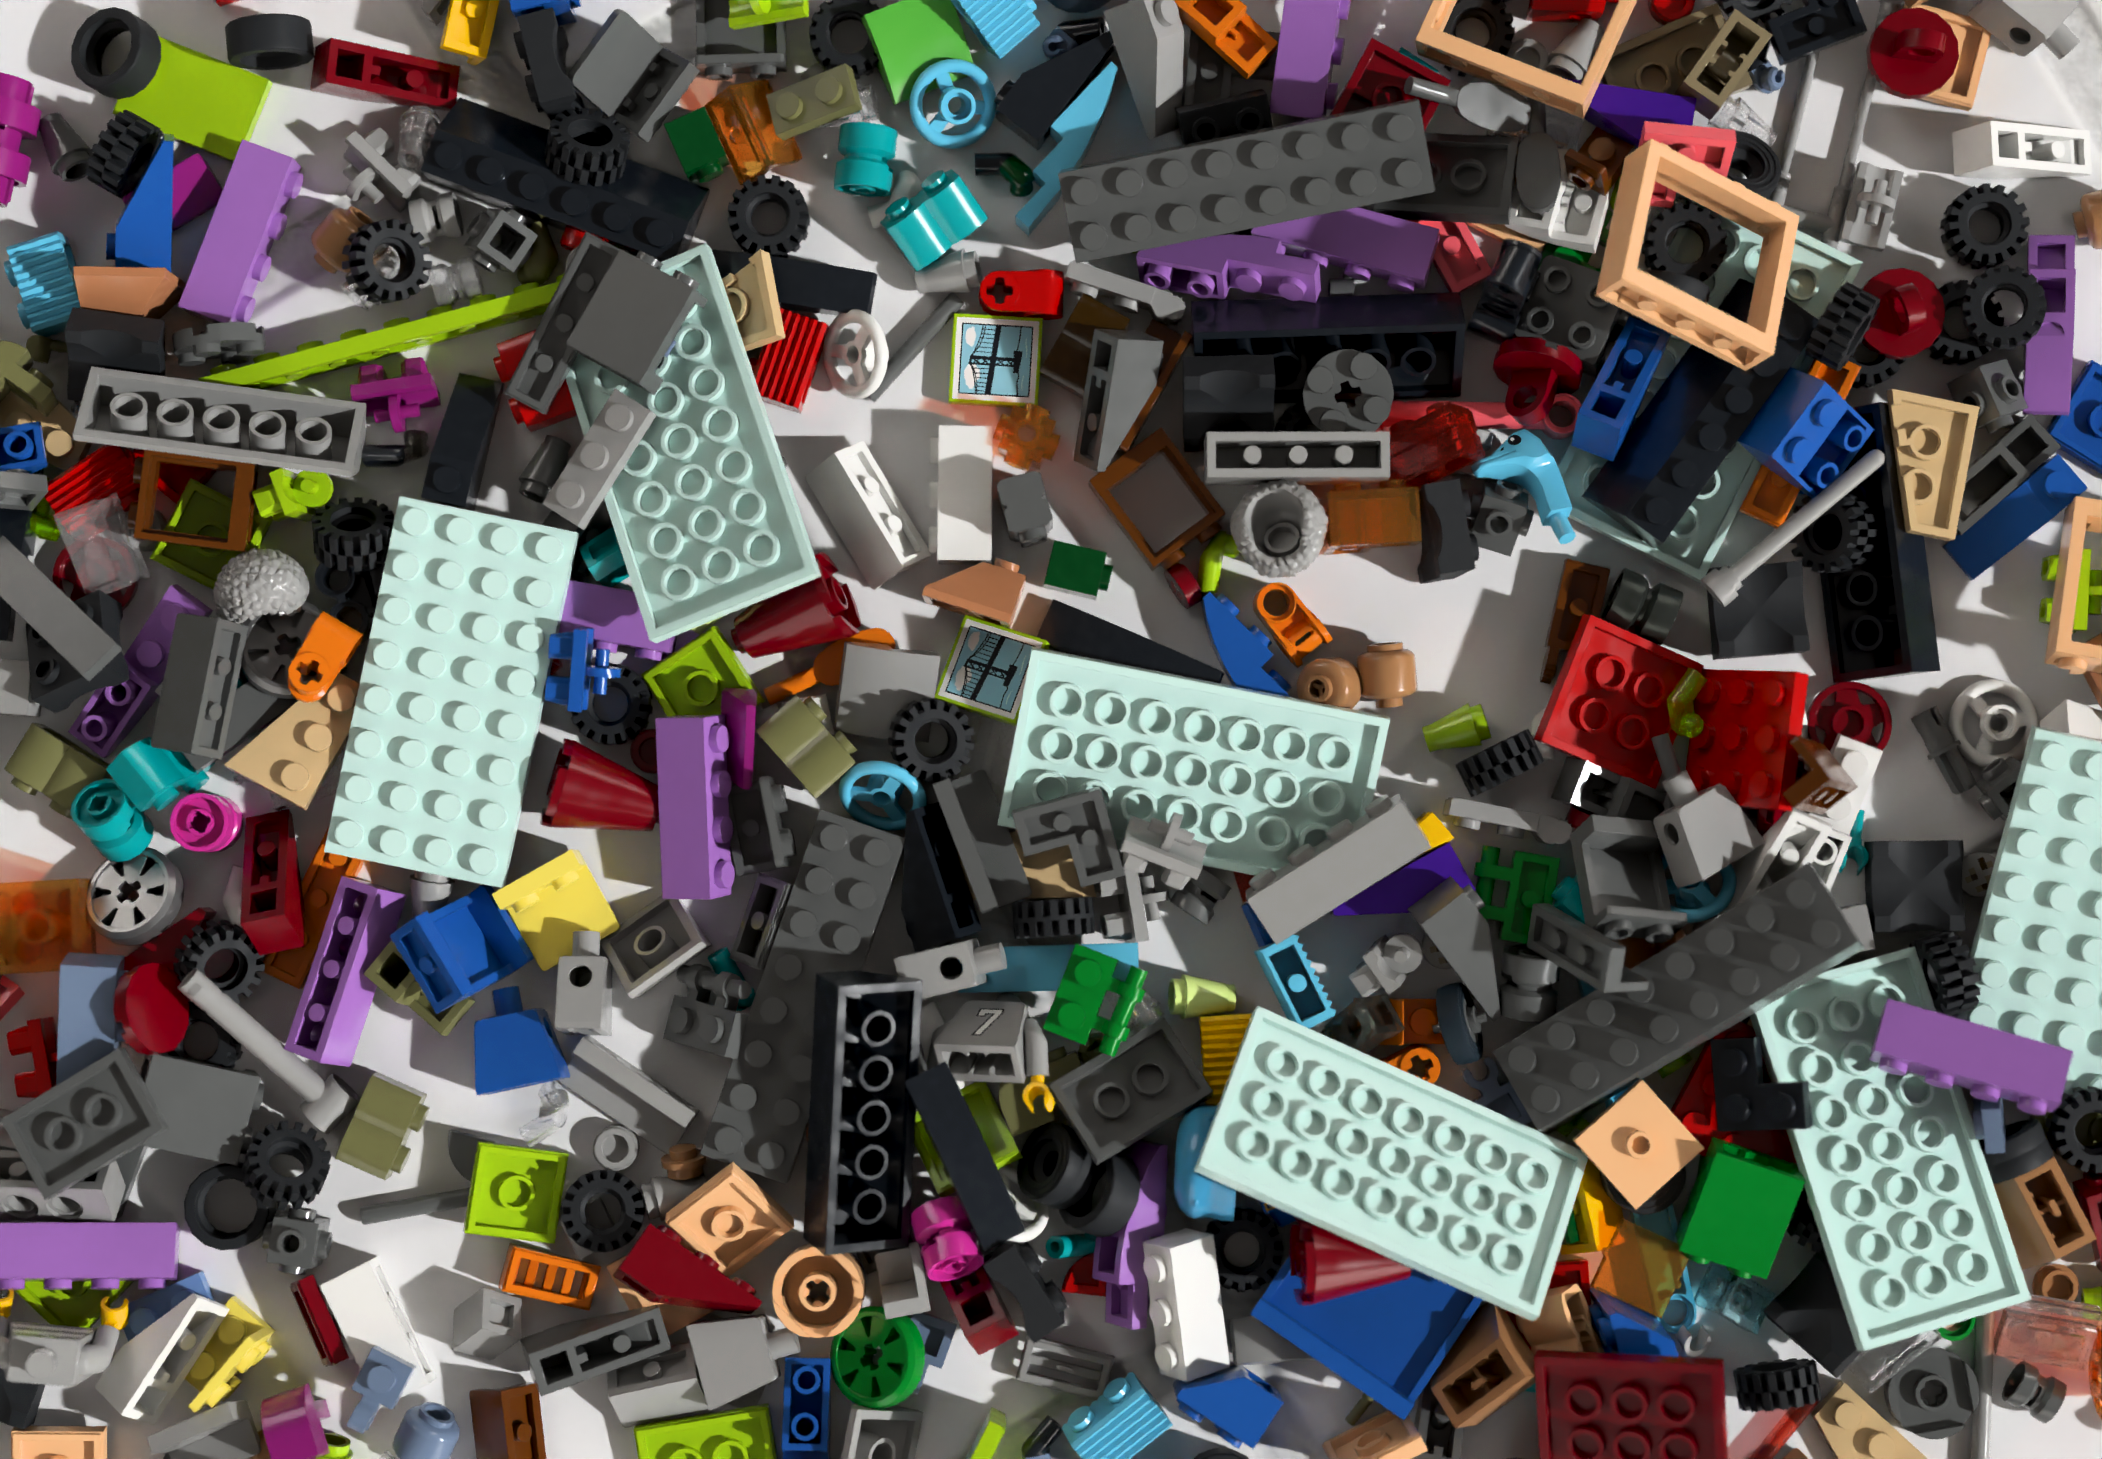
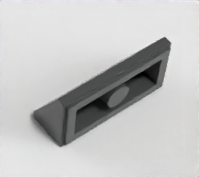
(761, 921)

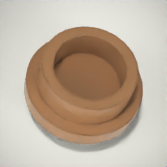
(683, 1162)
(2056, 1282)

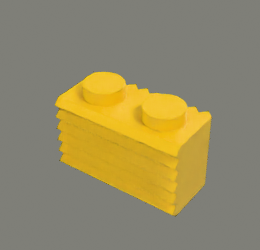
(1220, 1043)

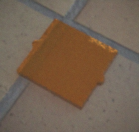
(1640, 1268)

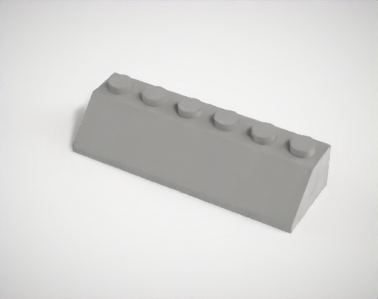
(222, 422)

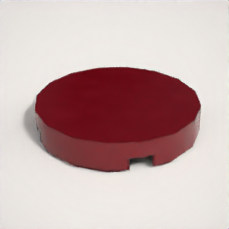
(151, 1009)

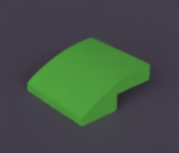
(913, 37)

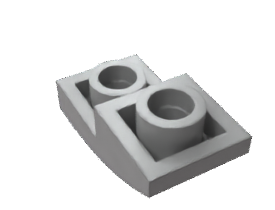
(1259, 1345)

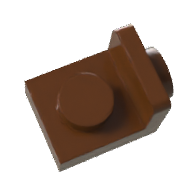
(1597, 162)

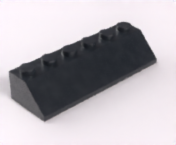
(506, 165)
(1409, 334)
(1693, 426)
(1883, 609)
(861, 1111)

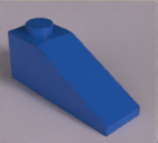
(145, 223)
(1619, 389)
(2016, 517)

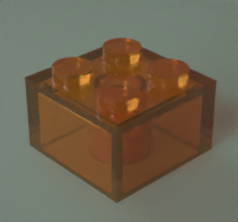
(43, 924)

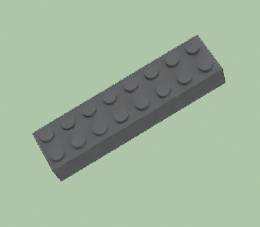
(1247, 180)
(822, 930)
(1691, 996)

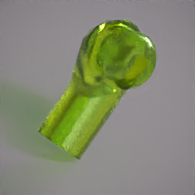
(1680, 705)

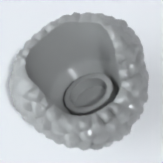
(1279, 528)
(258, 585)

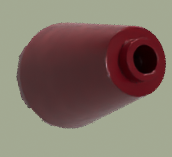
(799, 616)
(598, 793)
(1336, 1266)

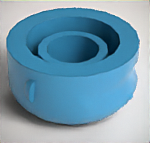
(1195, 1193)

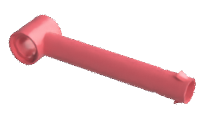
(1490, 415)

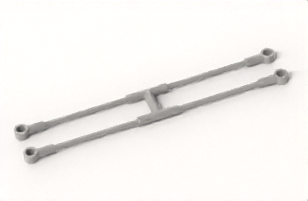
(1832, 223)

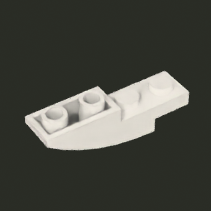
(1860, 764)

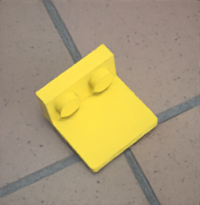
(554, 904)
(231, 1350)

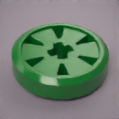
(896, 1371)

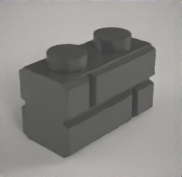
(1025, 508)

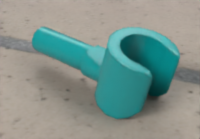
(1856, 850)

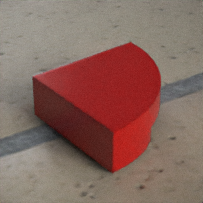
(1080, 1279)

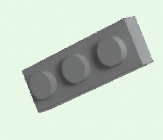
(599, 459)

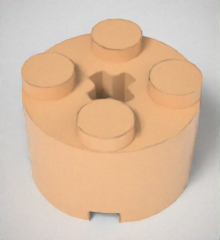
(818, 1316)

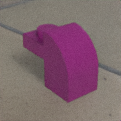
(294, 1425)

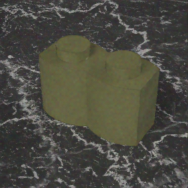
(807, 746)
(54, 766)
(382, 1126)

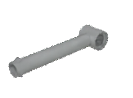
(325, 1100)

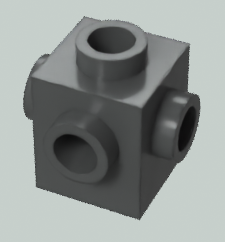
(515, 240)
(1994, 391)
(1499, 516)
(1995, 779)
(312, 1235)

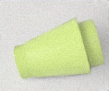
(1199, 997)

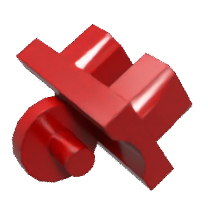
(41, 1040)

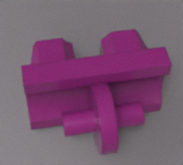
(396, 397)

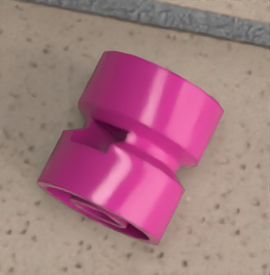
(206, 822)
(946, 1239)

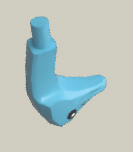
(1531, 466)

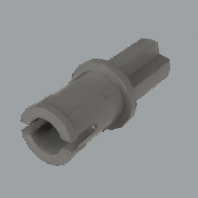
(1944, 750)

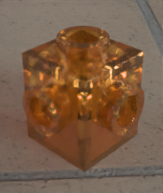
(1022, 453)

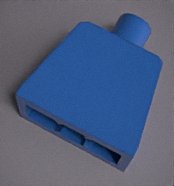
(515, 1047)

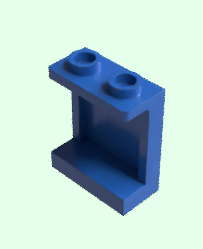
(461, 948)

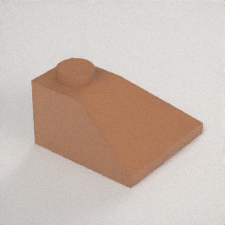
(128, 290)
(980, 592)

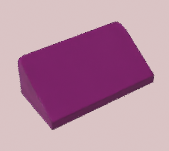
(194, 190)
(740, 719)

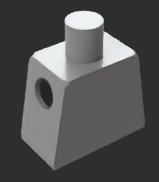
(2028, 23)
(1702, 830)
(937, 968)
(585, 1008)
(738, 1355)

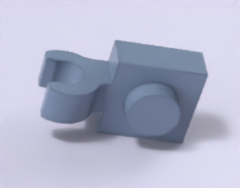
(936, 1339)
(380, 1383)

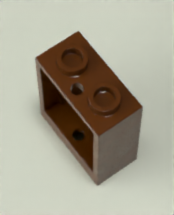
(1132, 462)
(242, 510)

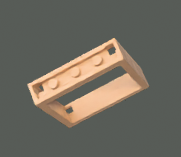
(1516, 75)
(1671, 308)
(2080, 516)

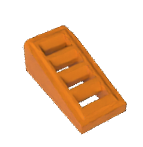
(511, 1266)

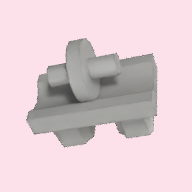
(374, 175)
(1870, 206)
(1165, 846)
(1131, 920)
(1387, 964)

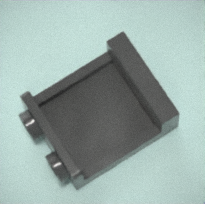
(728, 51)
(635, 318)
(1623, 879)
(202, 1106)

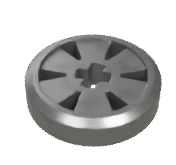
(260, 661)
(158, 903)

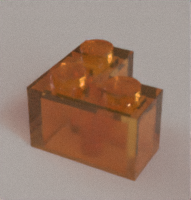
(1371, 517)

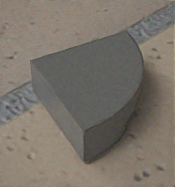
(462, 1151)

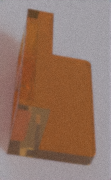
(747, 130)

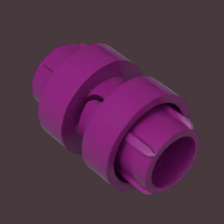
(17, 122)

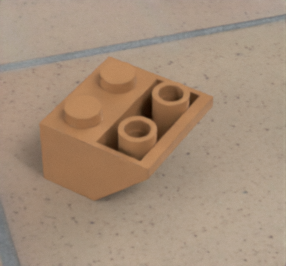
(2043, 1215)
(1483, 1368)

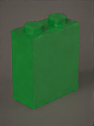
(1739, 1209)

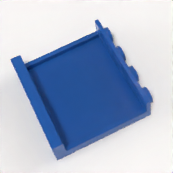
(1377, 1338)

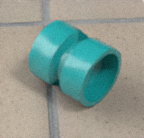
(865, 154)
(111, 821)

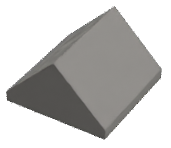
(654, 945)
(882, 1433)

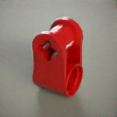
(1033, 294)

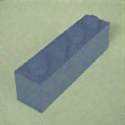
(86, 1011)

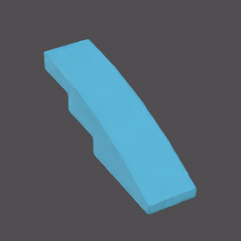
(1074, 134)
(1044, 966)

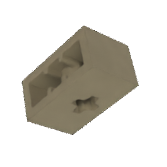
(1724, 63)

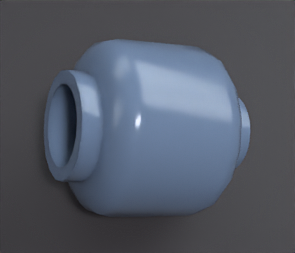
(426, 1433)

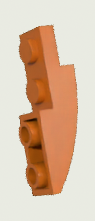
(1229, 32)

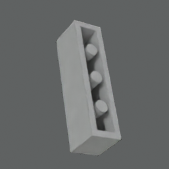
(1297, 457)
(1336, 868)

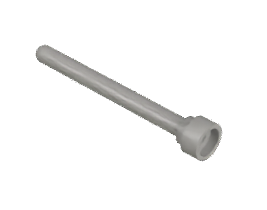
(1727, 581)

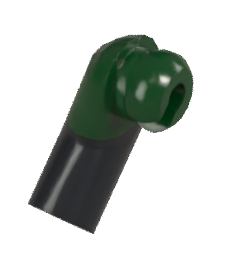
(1009, 167)

